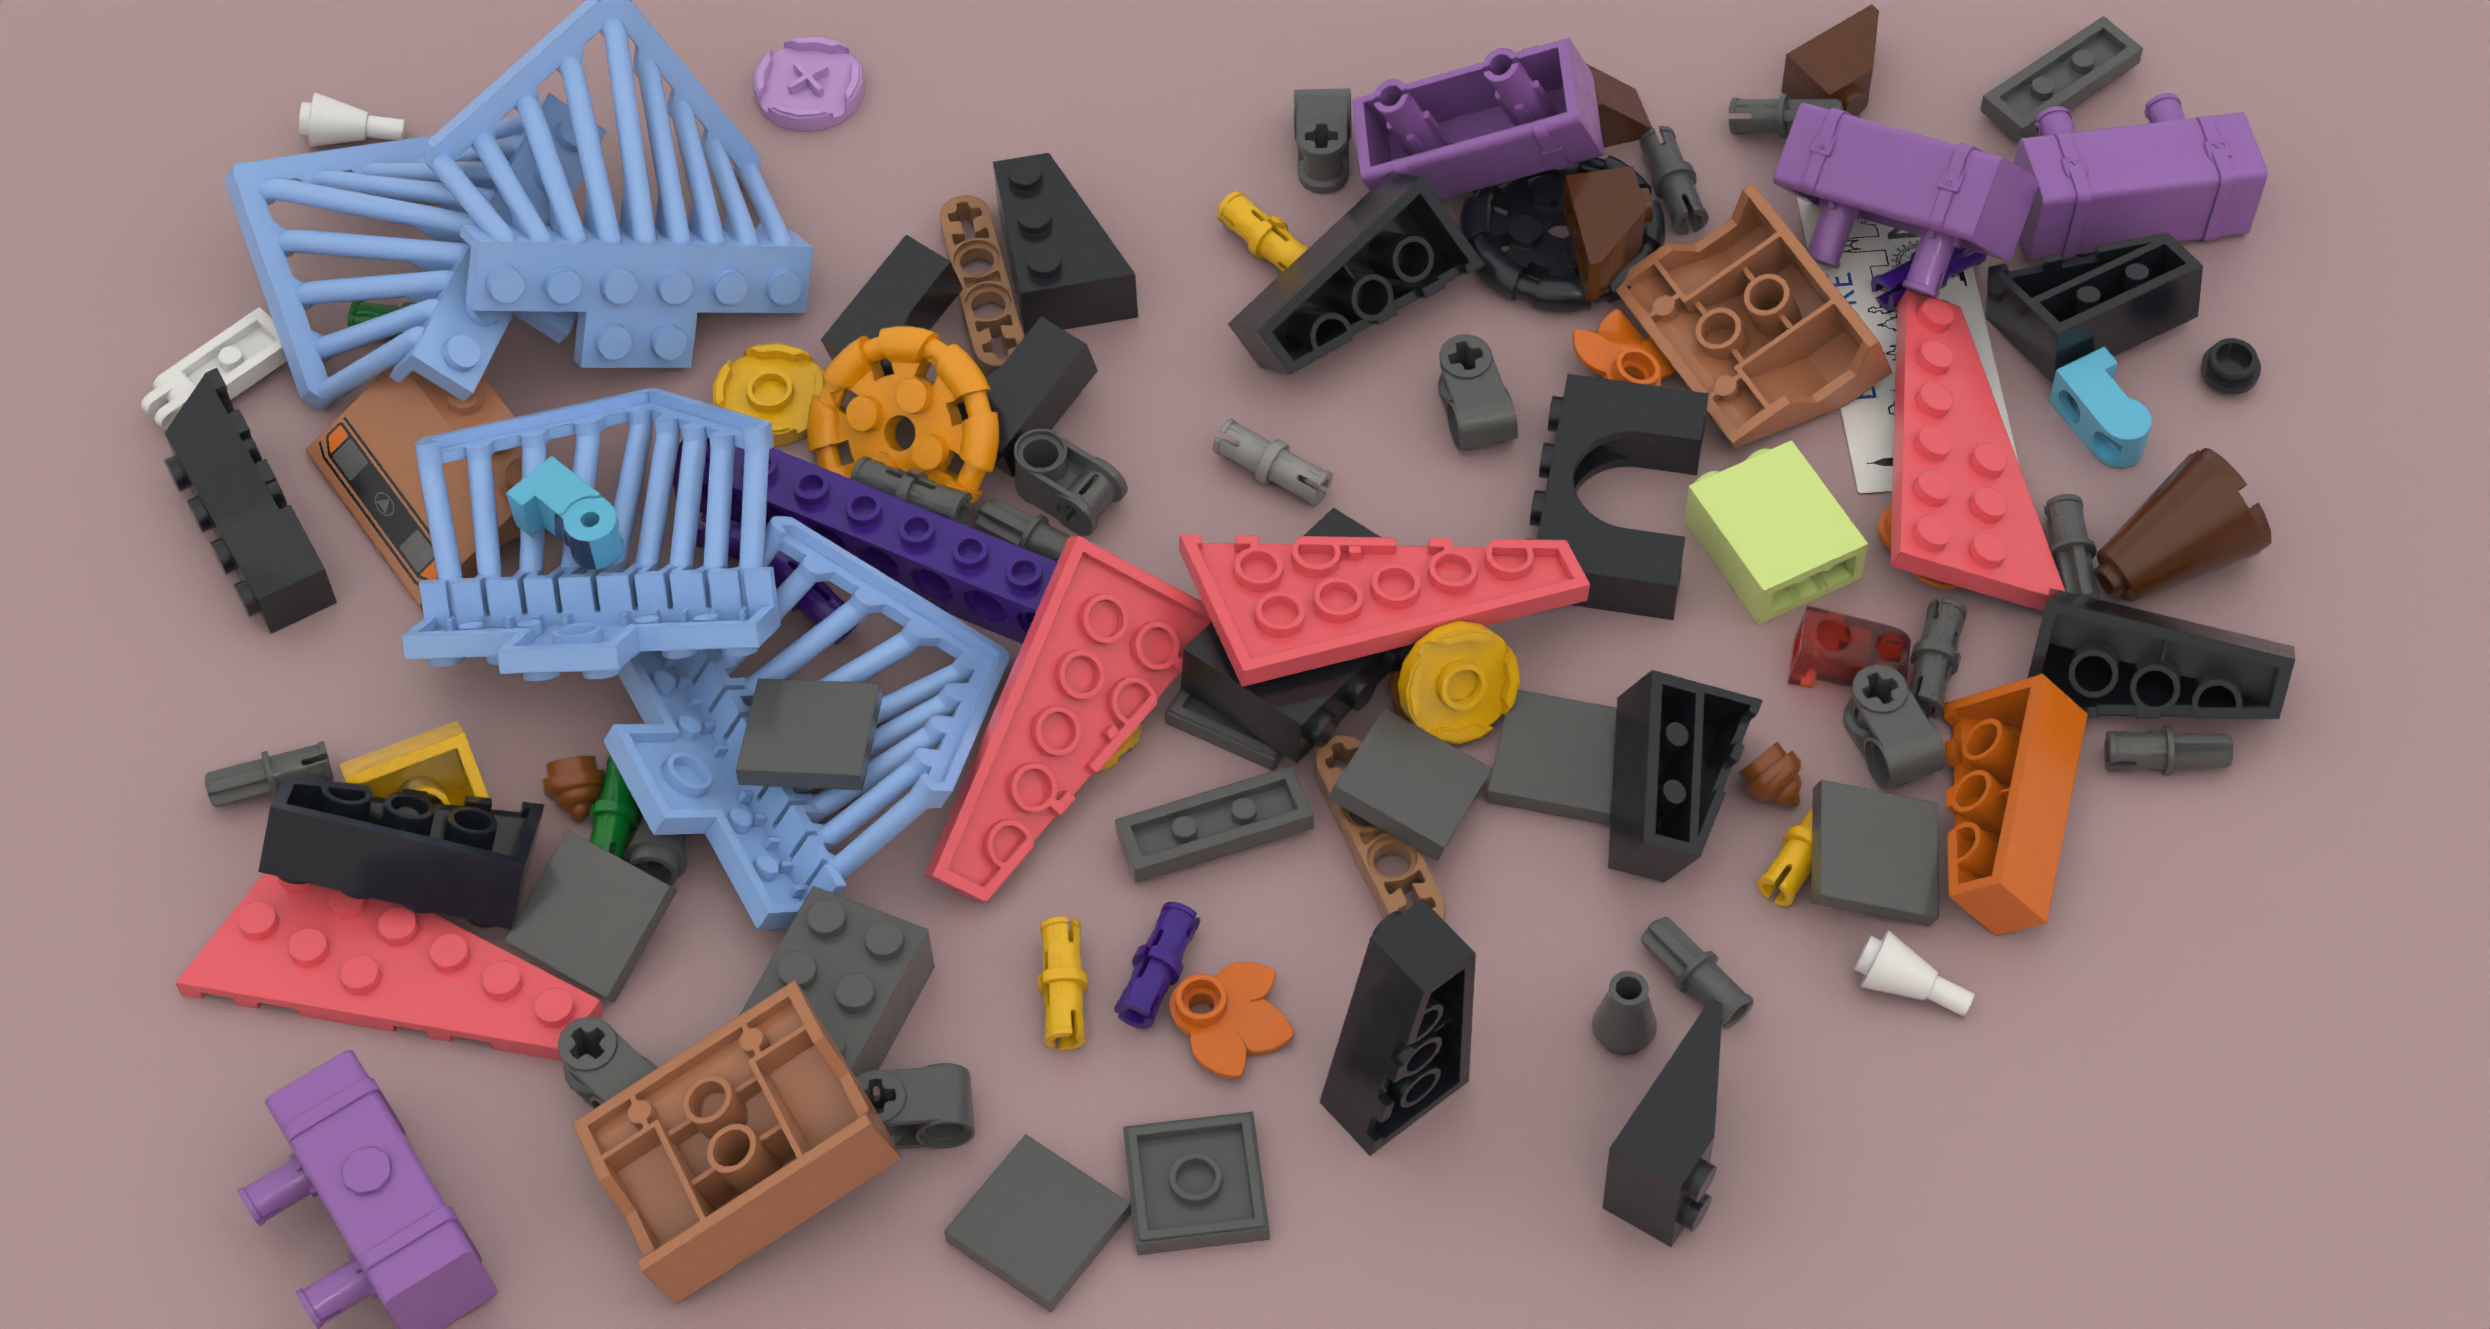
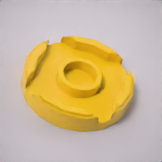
(771, 385)
(1458, 681)

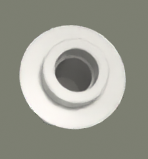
(335, 122)
(1898, 970)

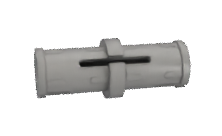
(1272, 462)

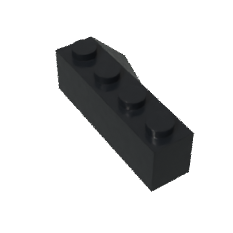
(245, 509)
(2155, 664)
(402, 848)

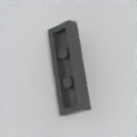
(2062, 77)
(1214, 823)

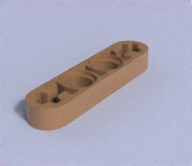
(984, 287)
(1371, 842)

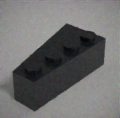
(1356, 275)
(1404, 1028)

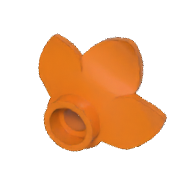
(1621, 352)
(1239, 1021)

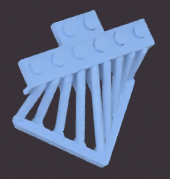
(379, 182)
(637, 279)
(611, 613)
(770, 835)

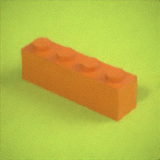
(2010, 799)

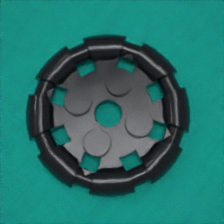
(1532, 247)

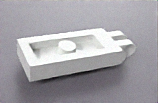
(240, 354)

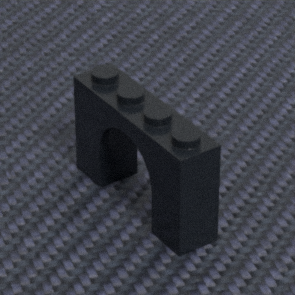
(1026, 390)
(1604, 428)
(1295, 709)

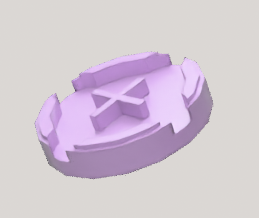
(809, 84)

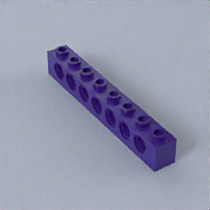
(925, 552)

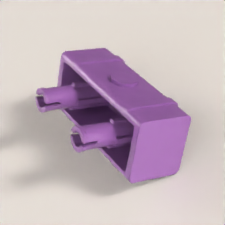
(1482, 121)
(2139, 180)
(1903, 181)
(380, 1197)

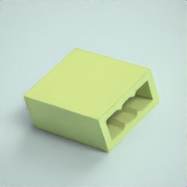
(1775, 531)

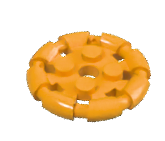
(884, 401)

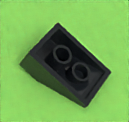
(1665, 1149)

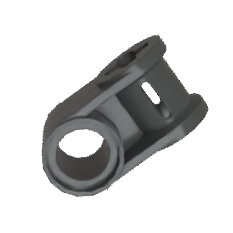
(1323, 137)
(1474, 395)
(1072, 485)
(1891, 728)
(599, 1060)
(923, 1104)

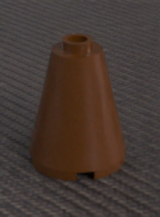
(2183, 530)

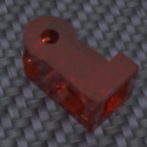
(1838, 646)

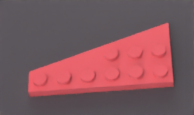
(1955, 476)
(1360, 596)
(1078, 690)
(381, 970)

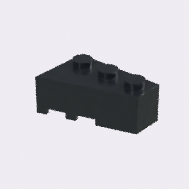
(1058, 250)
(2094, 301)
(1671, 770)

